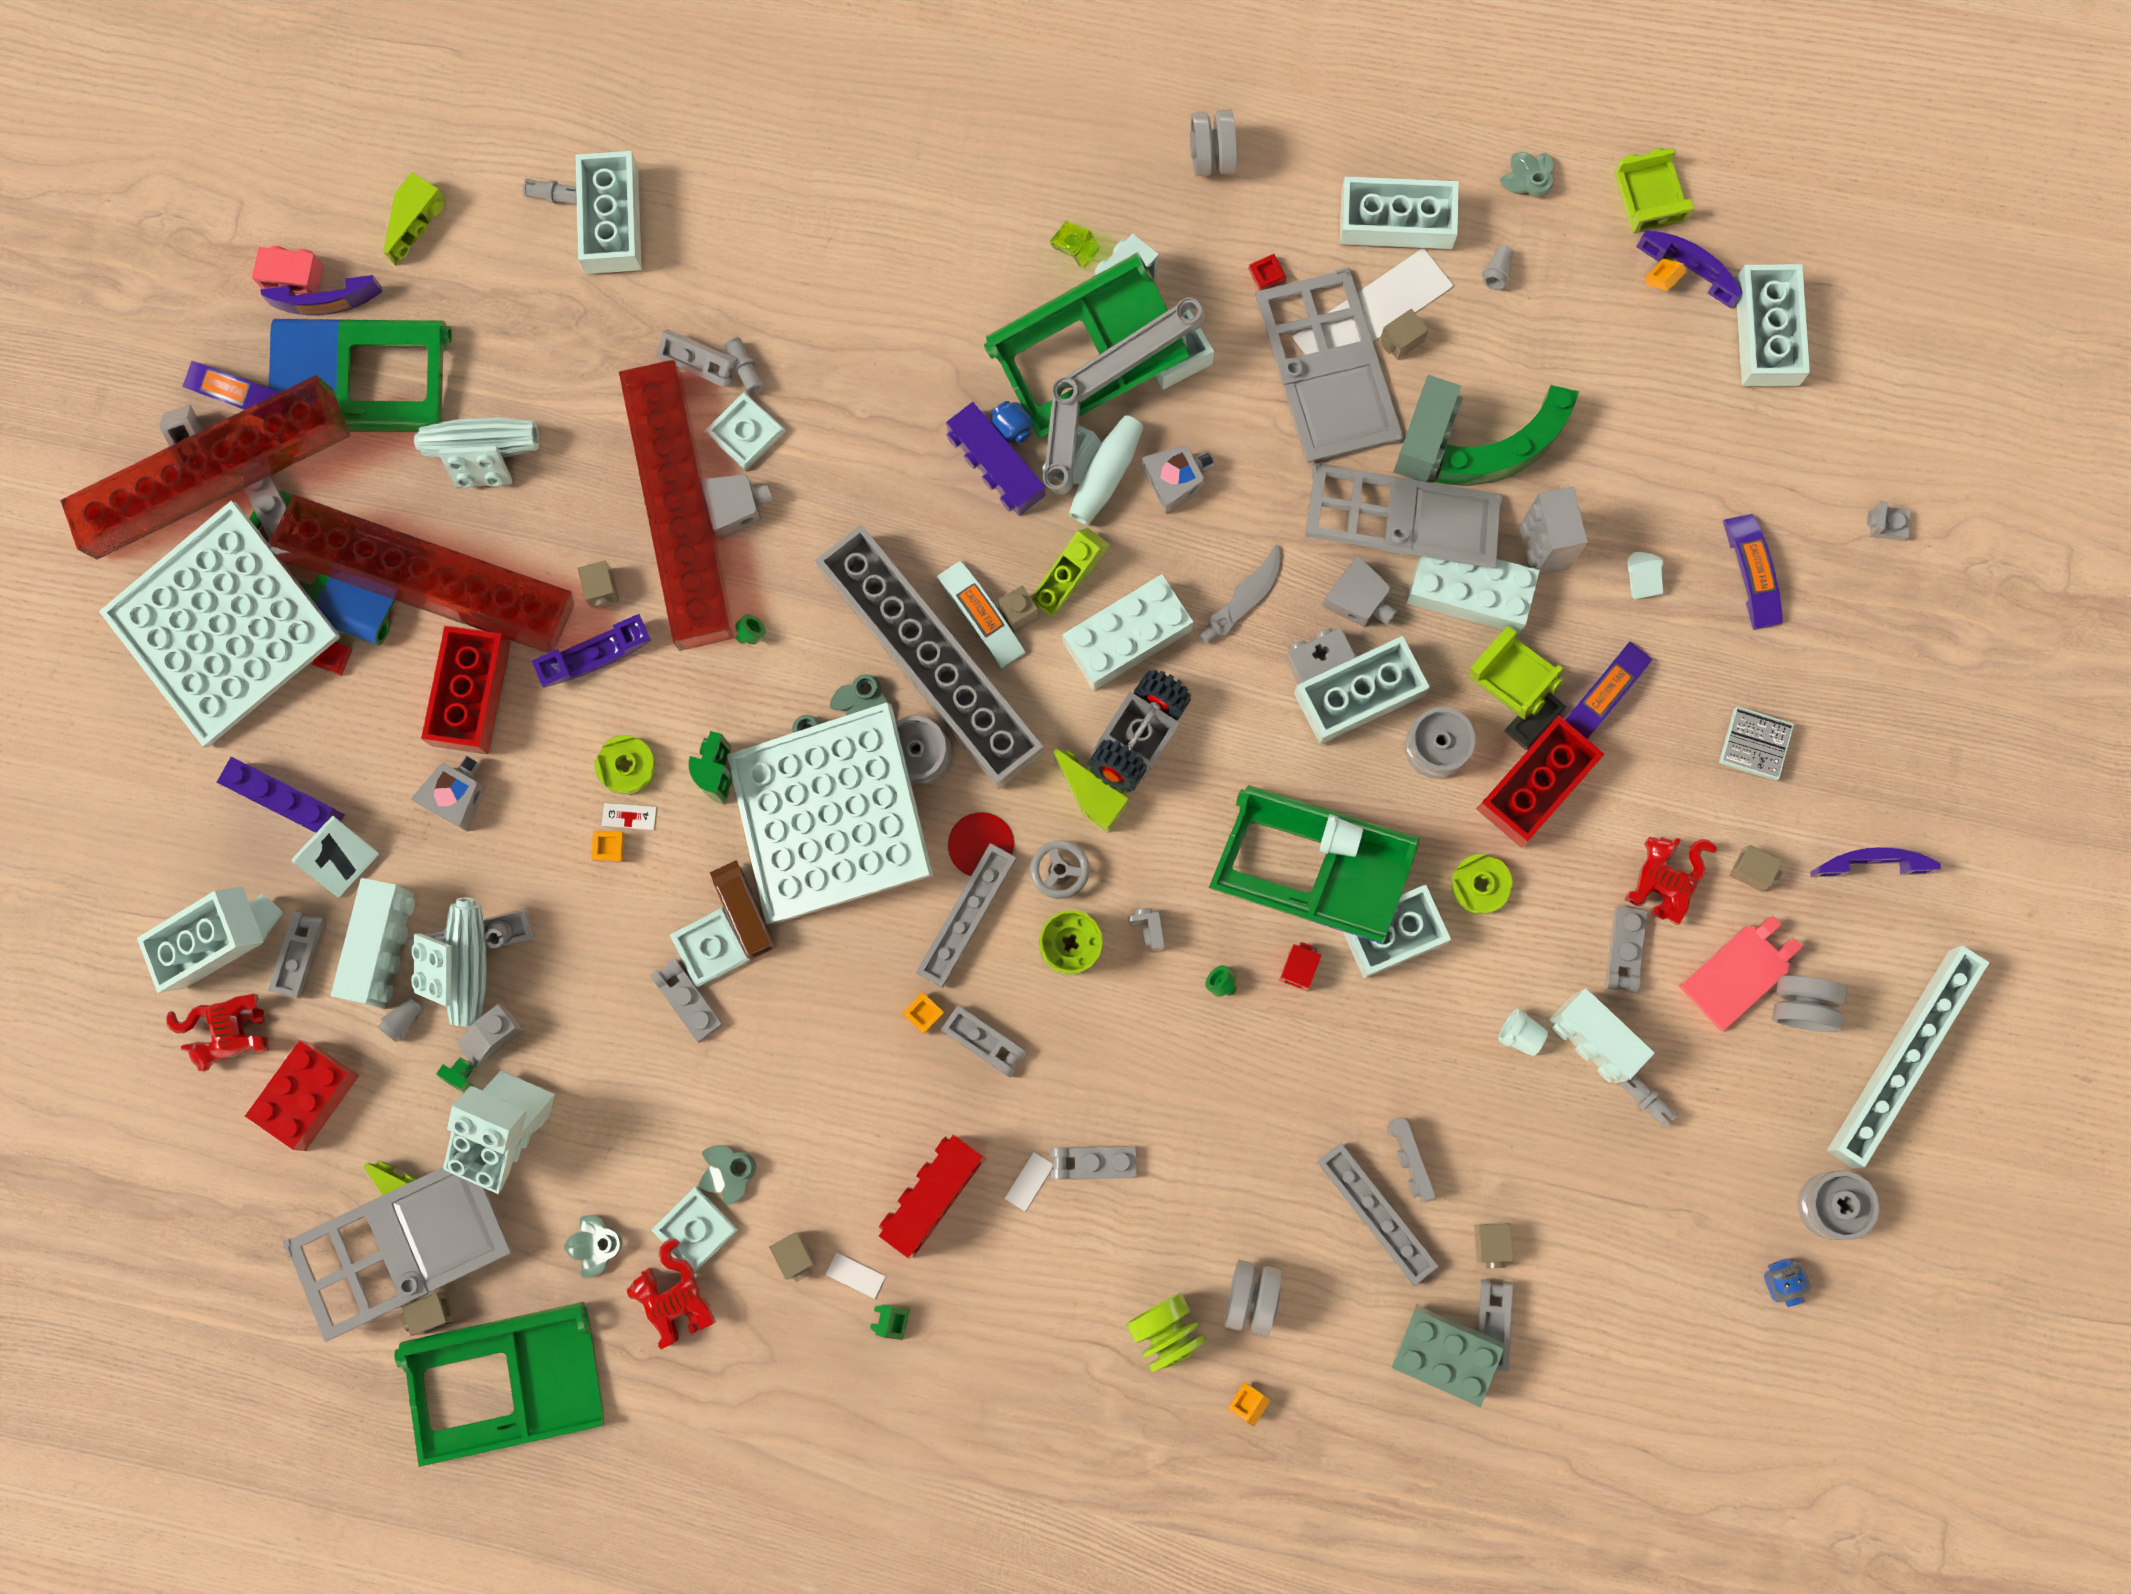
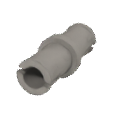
(550, 191)
(744, 366)
(1649, 1100)

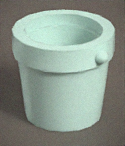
(1340, 837)
(265, 914)
(1522, 1033)

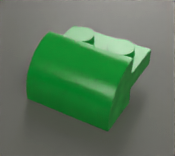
(710, 770)

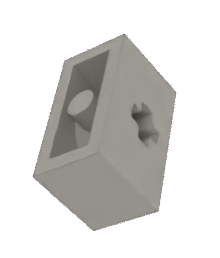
(1329, 642)

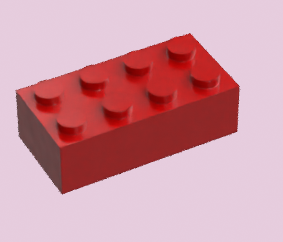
(466, 690)
(1540, 781)
(931, 1197)

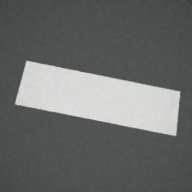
(1404, 287)

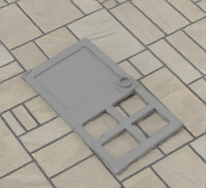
(1338, 391)
(1420, 516)
(425, 1235)

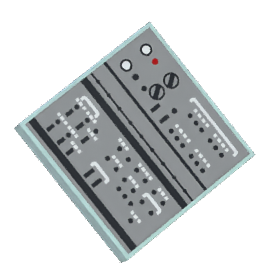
(1756, 743)

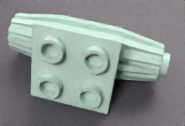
(475, 447)
(456, 968)

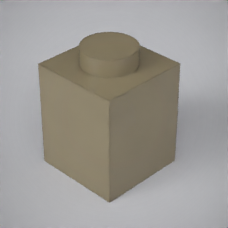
(1403, 334)
(598, 585)
(1018, 609)
(1757, 868)
(1493, 1244)
(793, 1257)
(426, 1314)

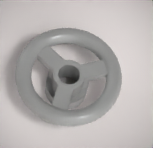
(1046, 886)

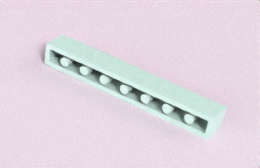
(1907, 1057)

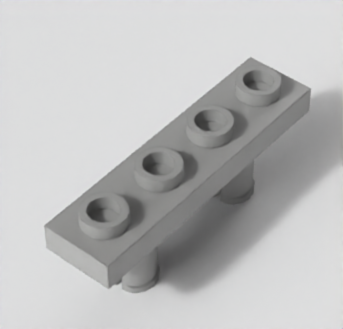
(499, 930)

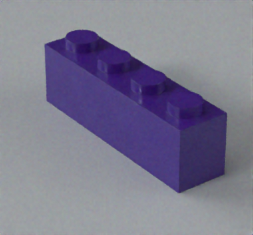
(995, 459)
(276, 795)

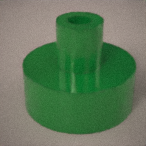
(749, 629)
(1221, 981)

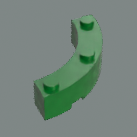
(1507, 457)

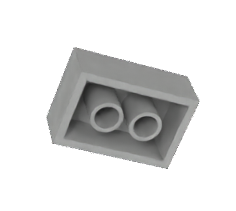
(1553, 531)

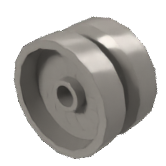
(1211, 143)
(1443, 725)
(935, 752)
(1809, 1004)
(1848, 1220)
(1253, 1298)

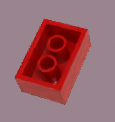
(302, 1095)

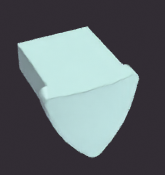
(1645, 574)

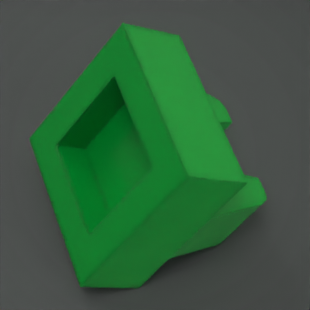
(457, 1074)
(891, 1321)

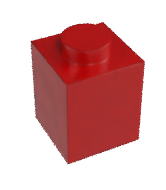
(1300, 966)

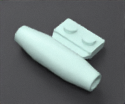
(1100, 466)

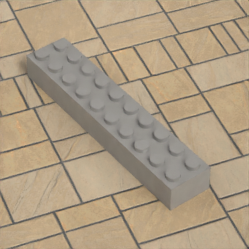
(930, 657)

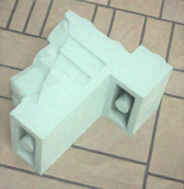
(493, 1128)

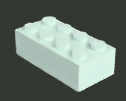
(608, 212)
(1399, 212)
(1772, 325)
(1475, 592)
(1127, 632)
(1361, 690)
(200, 939)
(373, 944)

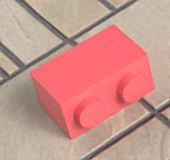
(283, 267)

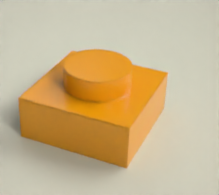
(1665, 274)
(607, 846)
(923, 1013)
(1249, 1404)

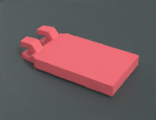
(1739, 973)

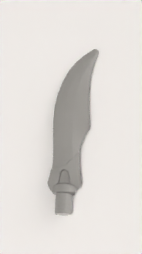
(1245, 597)

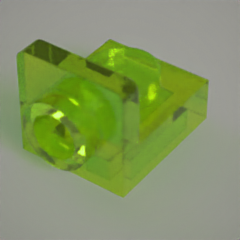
(1076, 243)

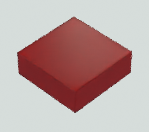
(1267, 272)
(333, 658)

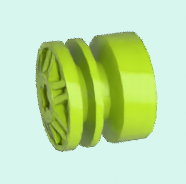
(1087, 937)
(1166, 1333)

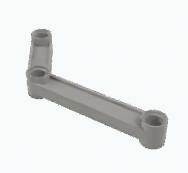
(1100, 373)

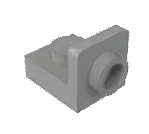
(1888, 522)
(1153, 933)

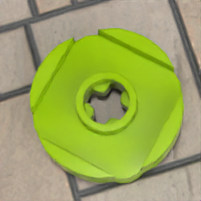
(611, 756)
(1486, 868)

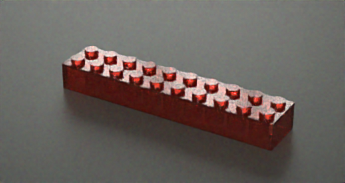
(205, 468)
(676, 505)
(422, 574)

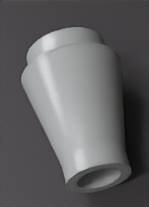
(1498, 270)
(400, 1020)

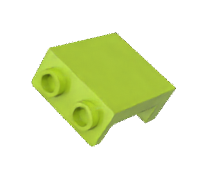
(1652, 190)
(1515, 674)

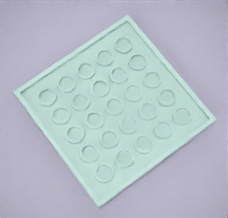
(219, 624)
(829, 814)

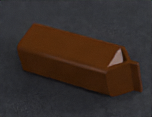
(742, 910)

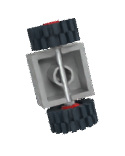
(1139, 731)

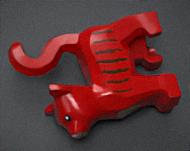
(1666, 881)
(226, 1030)
(678, 1300)

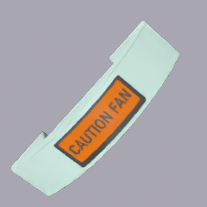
(981, 614)

